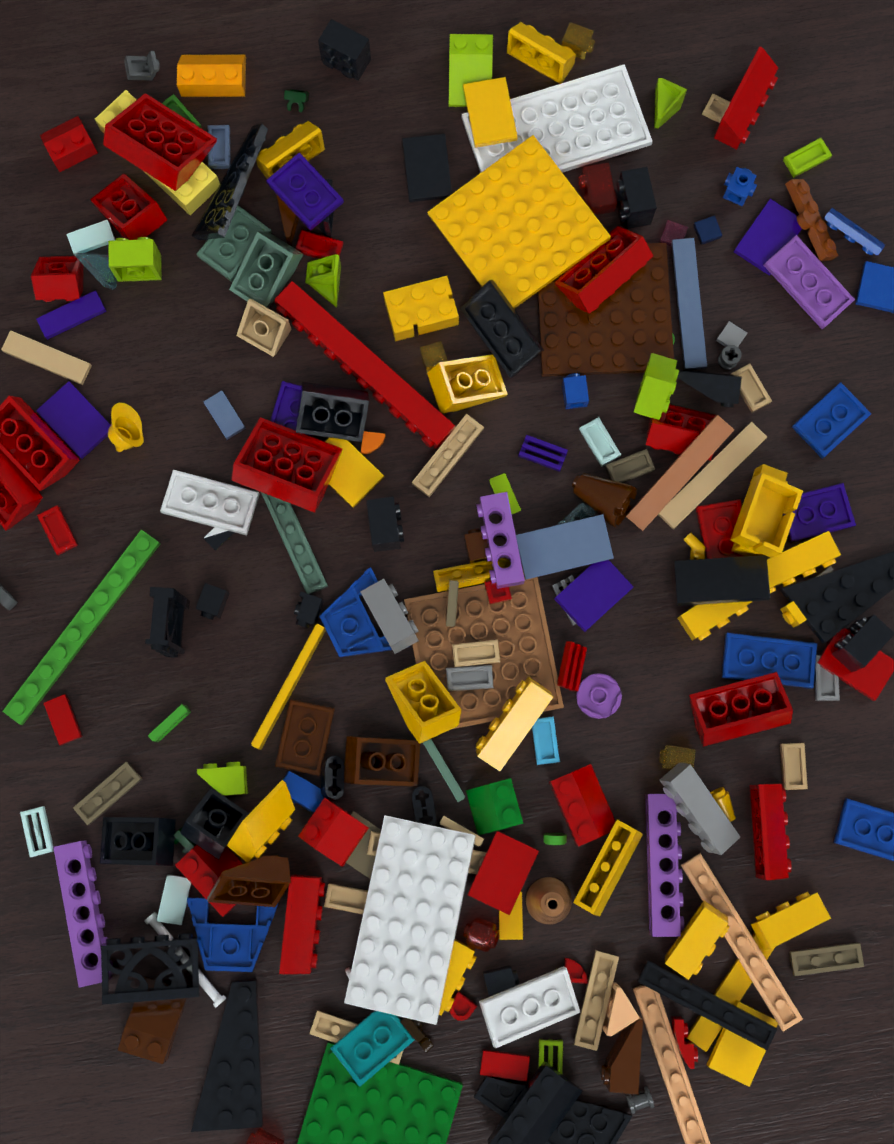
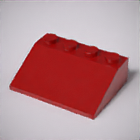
(158, 141)
(286, 464)

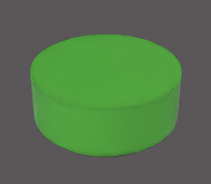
(555, 838)

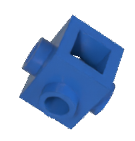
(740, 185)

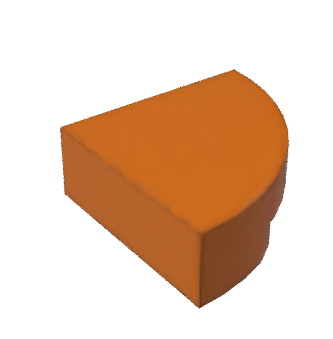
(371, 441)

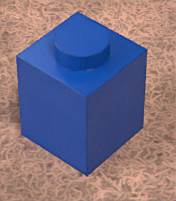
(575, 391)

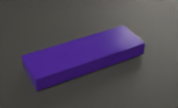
(71, 315)

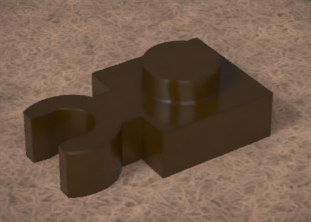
(417, 1033)

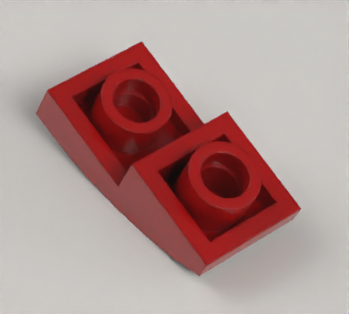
(686, 1047)

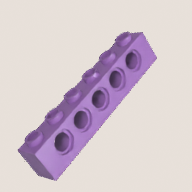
(73, 902)
(674, 924)

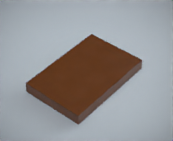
(305, 737)

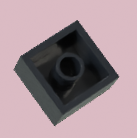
(344, 50)
(635, 198)
(383, 519)
(863, 642)
(213, 823)

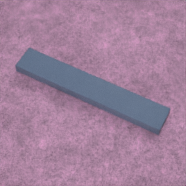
(689, 304)

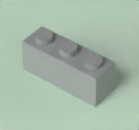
(390, 615)

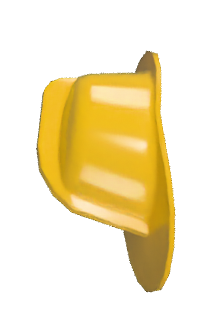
(125, 427)

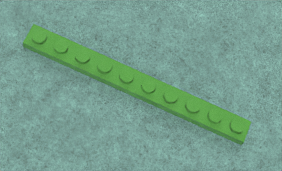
(81, 627)

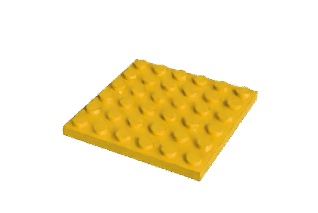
(519, 223)

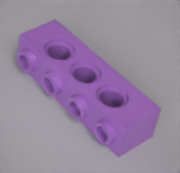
(500, 505)

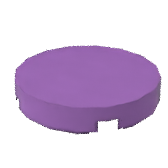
(598, 696)

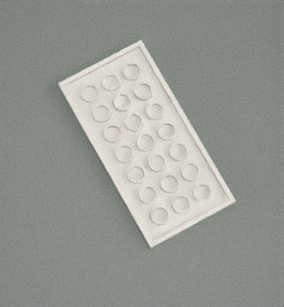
(575, 121)
(410, 919)

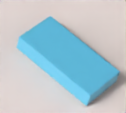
(545, 741)

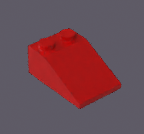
(129, 208)

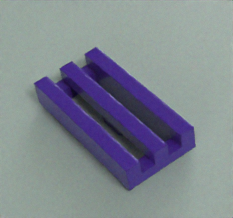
(546, 445)

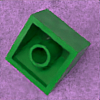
(494, 806)

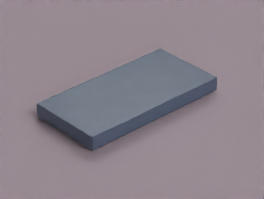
(564, 546)

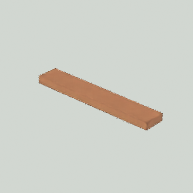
(680, 472)

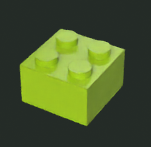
(135, 259)
(656, 386)

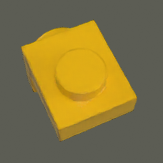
(792, 614)

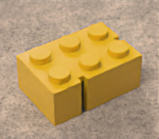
(421, 304)
(762, 517)

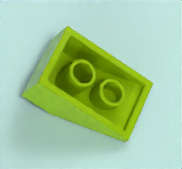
(468, 63)

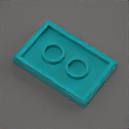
(372, 1045)

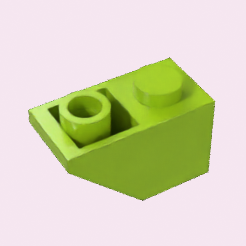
(225, 780)

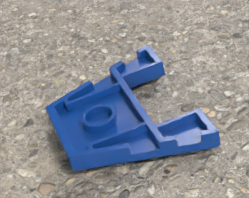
(350, 624)
(229, 945)

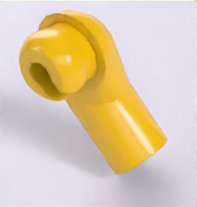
(696, 545)

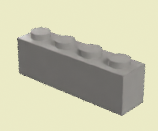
(699, 808)

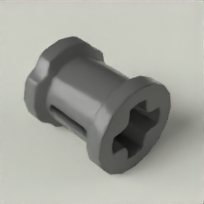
(735, 356)
(640, 1101)

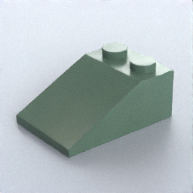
(265, 269)

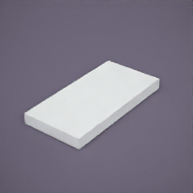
(210, 502)
(529, 1007)

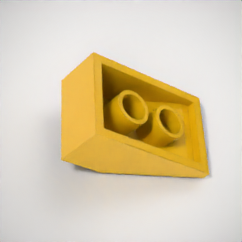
(466, 382)
(423, 702)

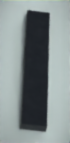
(707, 1005)

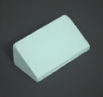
(174, 899)

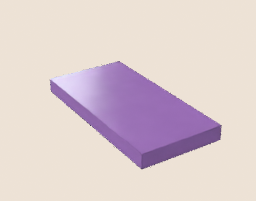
(809, 282)

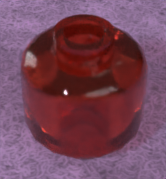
(481, 934)

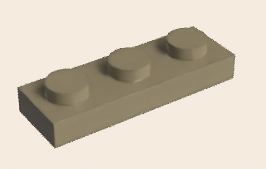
(107, 793)
(826, 959)

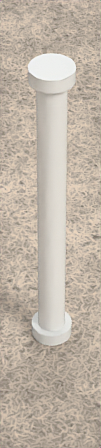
(203, 981)

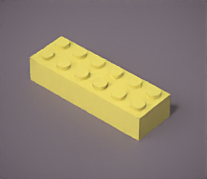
(195, 190)

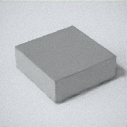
(731, 335)

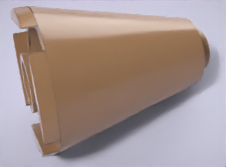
(541, 893)

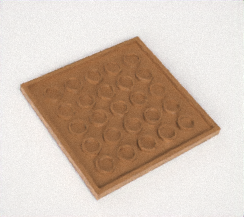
(521, 637)

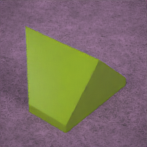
(667, 100)
(325, 277)

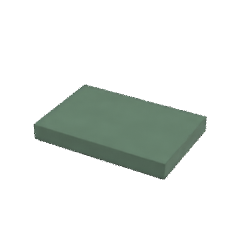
(228, 253)

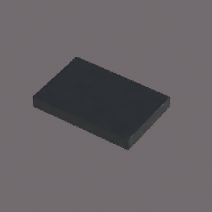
(427, 167)

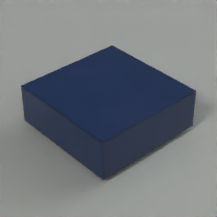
(707, 230)

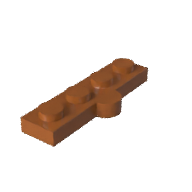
(810, 218)

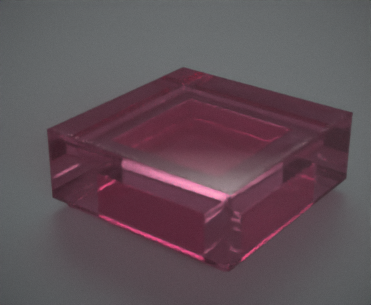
(673, 231)

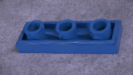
(853, 232)

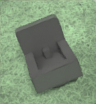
(142, 67)

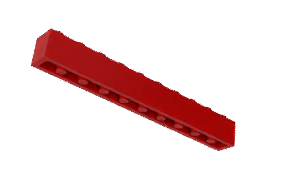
(364, 365)

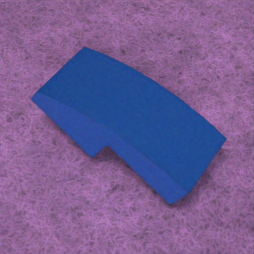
(303, 792)

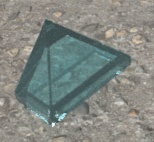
(99, 267)

